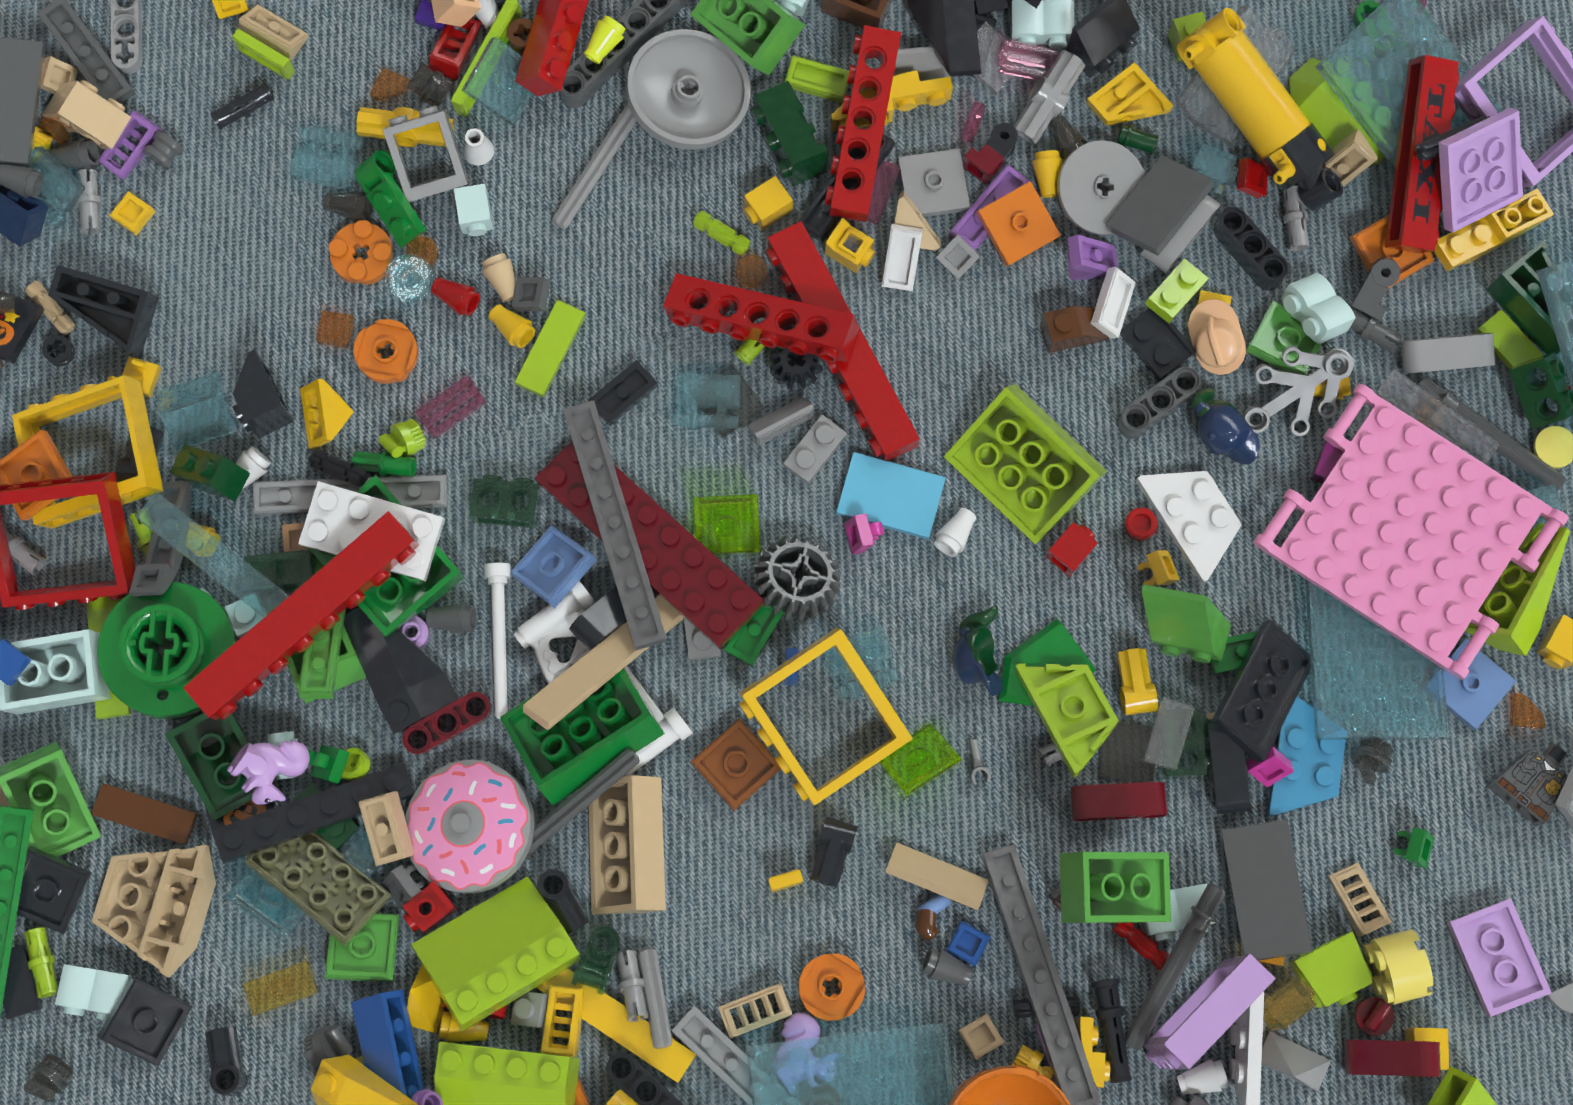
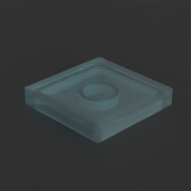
(494, 82)

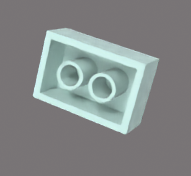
(59, 675)

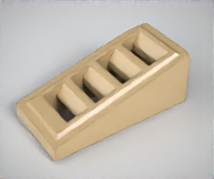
(1348, 904)
(782, 1002)

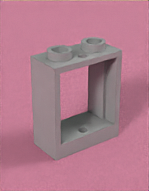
(436, 185)

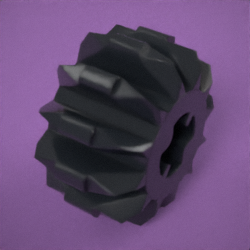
(795, 374)

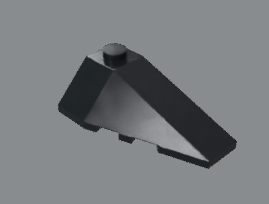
(951, 31)
(398, 672)

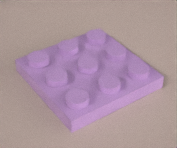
(1481, 169)

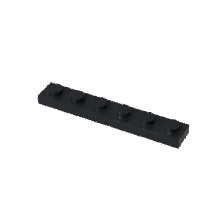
(307, 814)

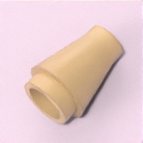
(500, 275)

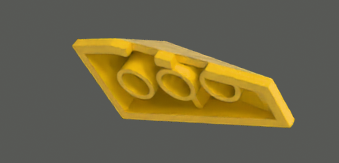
(349, 1082)

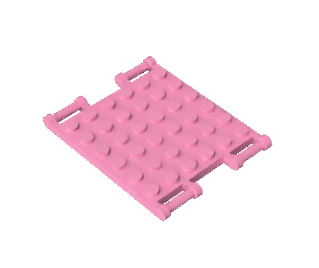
(1410, 531)

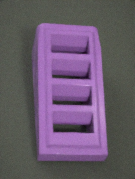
(137, 119)

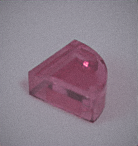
(973, 122)

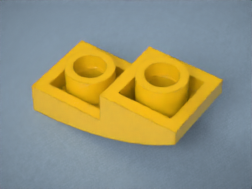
(1089, 1037)

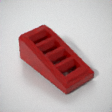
(448, 62)

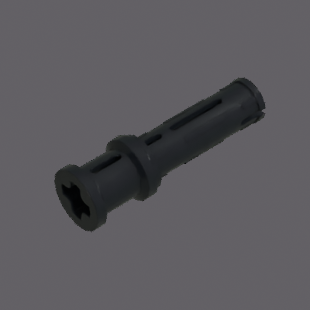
(1110, 1013)

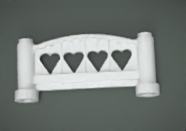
(555, 624)

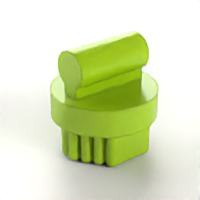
(404, 439)

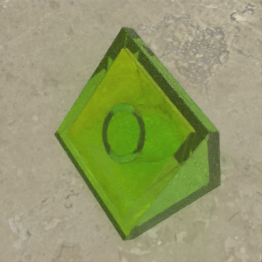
(727, 523)
(920, 762)

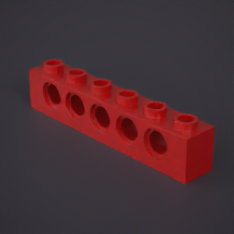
(884, 46)
(779, 312)

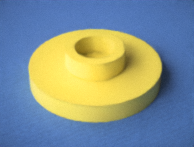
(1554, 446)

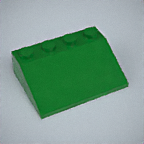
(402, 596)
(585, 738)

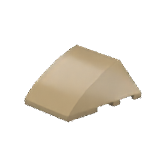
(157, 903)

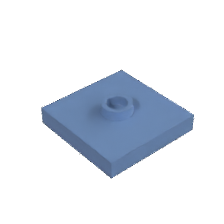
(553, 566)
(1480, 691)

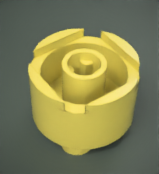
(1399, 967)

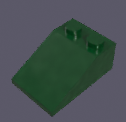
(206, 752)

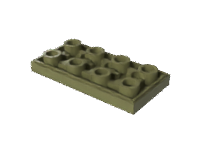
(321, 884)

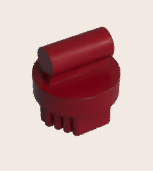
(1373, 1016)

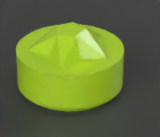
(356, 765)

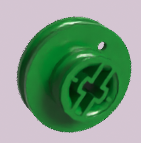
(143, 625)

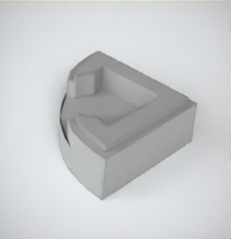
(1562, 998)

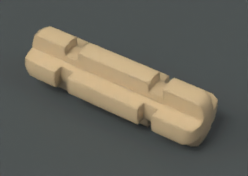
(51, 308)

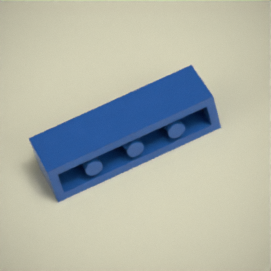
(388, 1040)

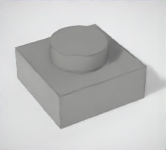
(958, 256)
(530, 1010)

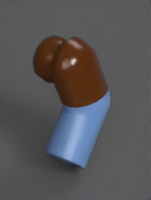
(927, 916)

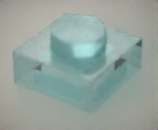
(361, 856)

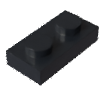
(623, 392)

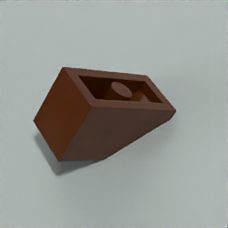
(1069, 328)

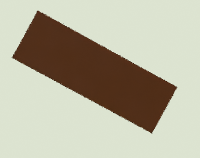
(144, 814)

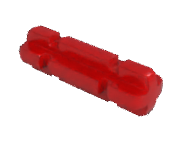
(1141, 943)

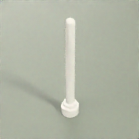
(497, 577)

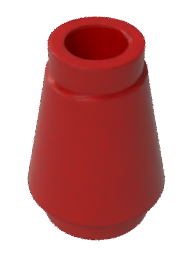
(457, 296)

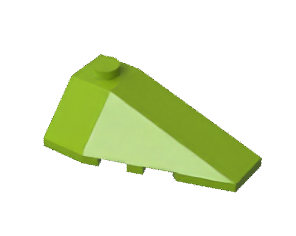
(1522, 597)

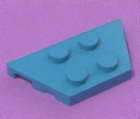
(1314, 762)

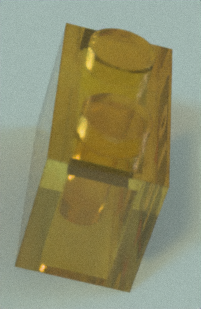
(1287, 1003)

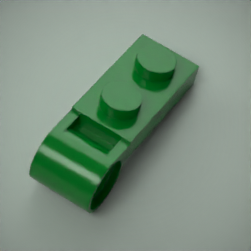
(388, 199)

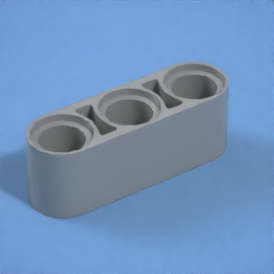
(1185, 236)
(1448, 353)

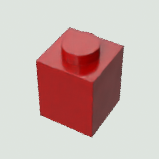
(1072, 548)

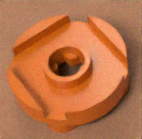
(361, 235)
(376, 336)
(850, 982)

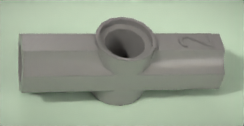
(1049, 96)

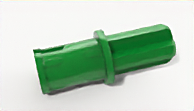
(385, 463)

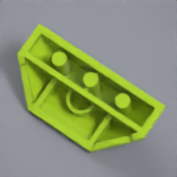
(1324, 107)

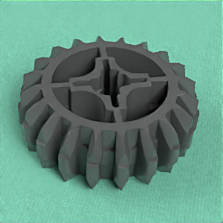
(822, 580)

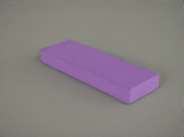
(969, 225)

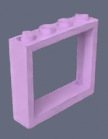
(1560, 64)
(1208, 1013)

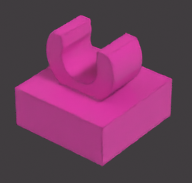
(861, 533)
(1272, 769)

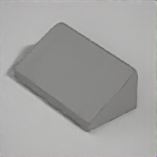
(920, 59)
(781, 421)

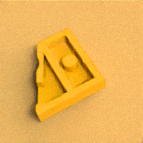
(1128, 98)

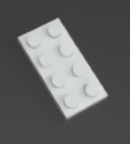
(343, 515)

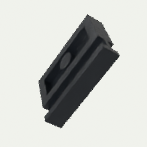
(1157, 343)

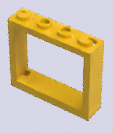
(88, 397)
(770, 736)

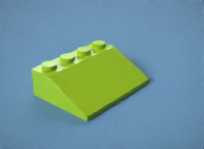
(1025, 463)
(495, 953)
(503, 1076)

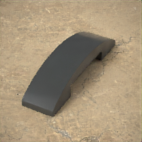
(162, 558)

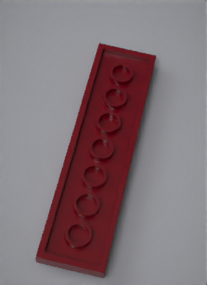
(673, 558)

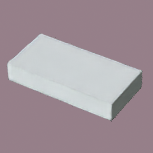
(902, 257)
(1113, 302)

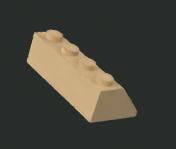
(627, 848)

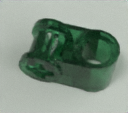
(596, 965)

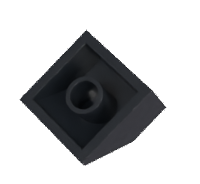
(1104, 36)
(258, 399)

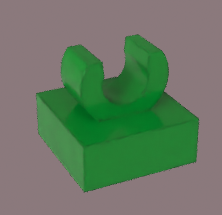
(328, 763)
(1419, 847)

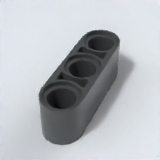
(1169, 392)

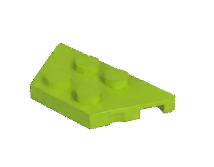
(1070, 708)

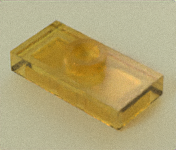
(280, 988)

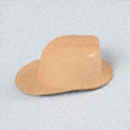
(1217, 337)

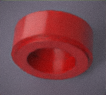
(1140, 524)

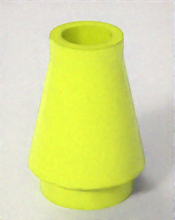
(604, 39)

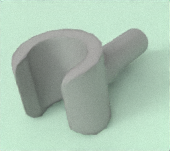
(977, 762)

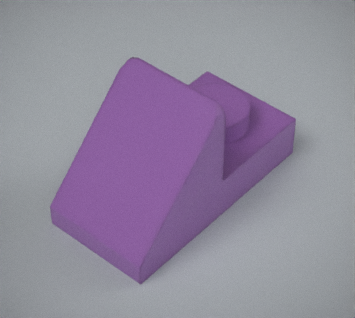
(1089, 258)

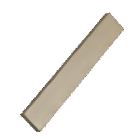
(591, 671)

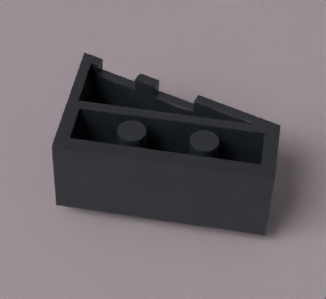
(108, 306)

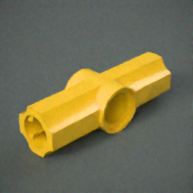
(373, 121)

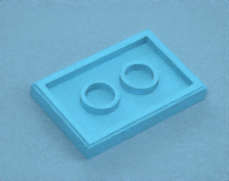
(891, 494)

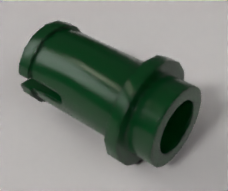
(1137, 139)

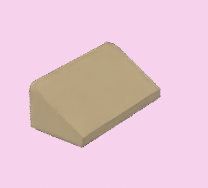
(273, 31)
(1351, 157)
(386, 828)

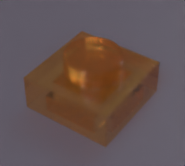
(335, 329)

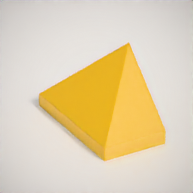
(323, 412)
(424, 1003)

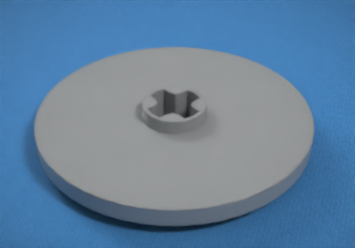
(1079, 180)

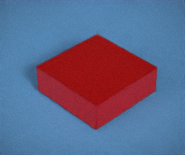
(1252, 178)

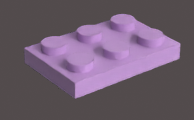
(1499, 958)

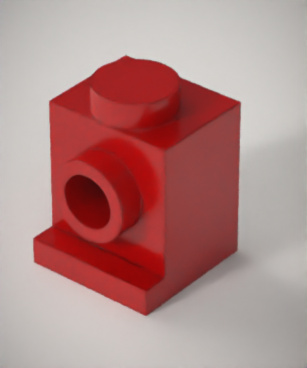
(441, 908)

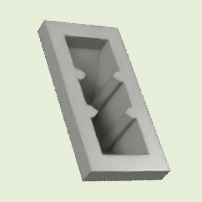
(1294, 1061)

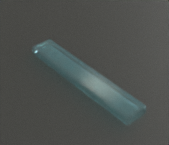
(211, 555)

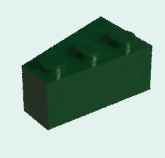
(789, 134)
(1523, 299)

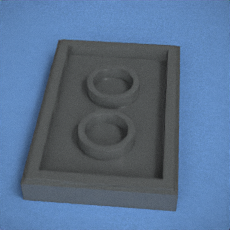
(1160, 205)

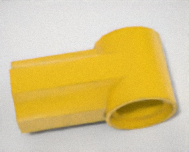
(1137, 691)

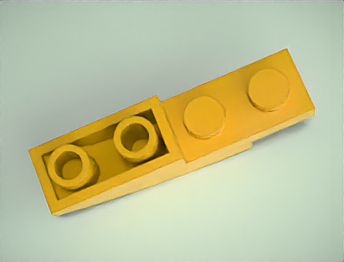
(905, 95)
(1492, 231)

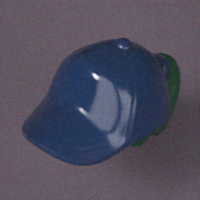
(1224, 429)
(975, 651)

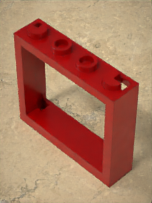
(115, 528)

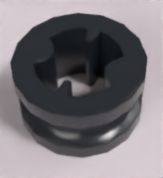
(53, 343)

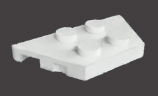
(1193, 516)
(1246, 1066)

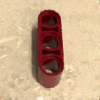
(430, 724)
(1118, 801)
(1392, 1058)

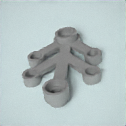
(1302, 387)

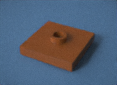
(736, 764)

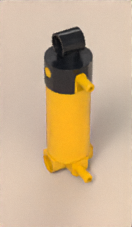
(1261, 108)

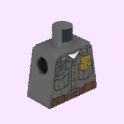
(1532, 783)

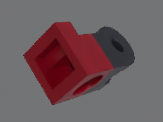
(993, 155)

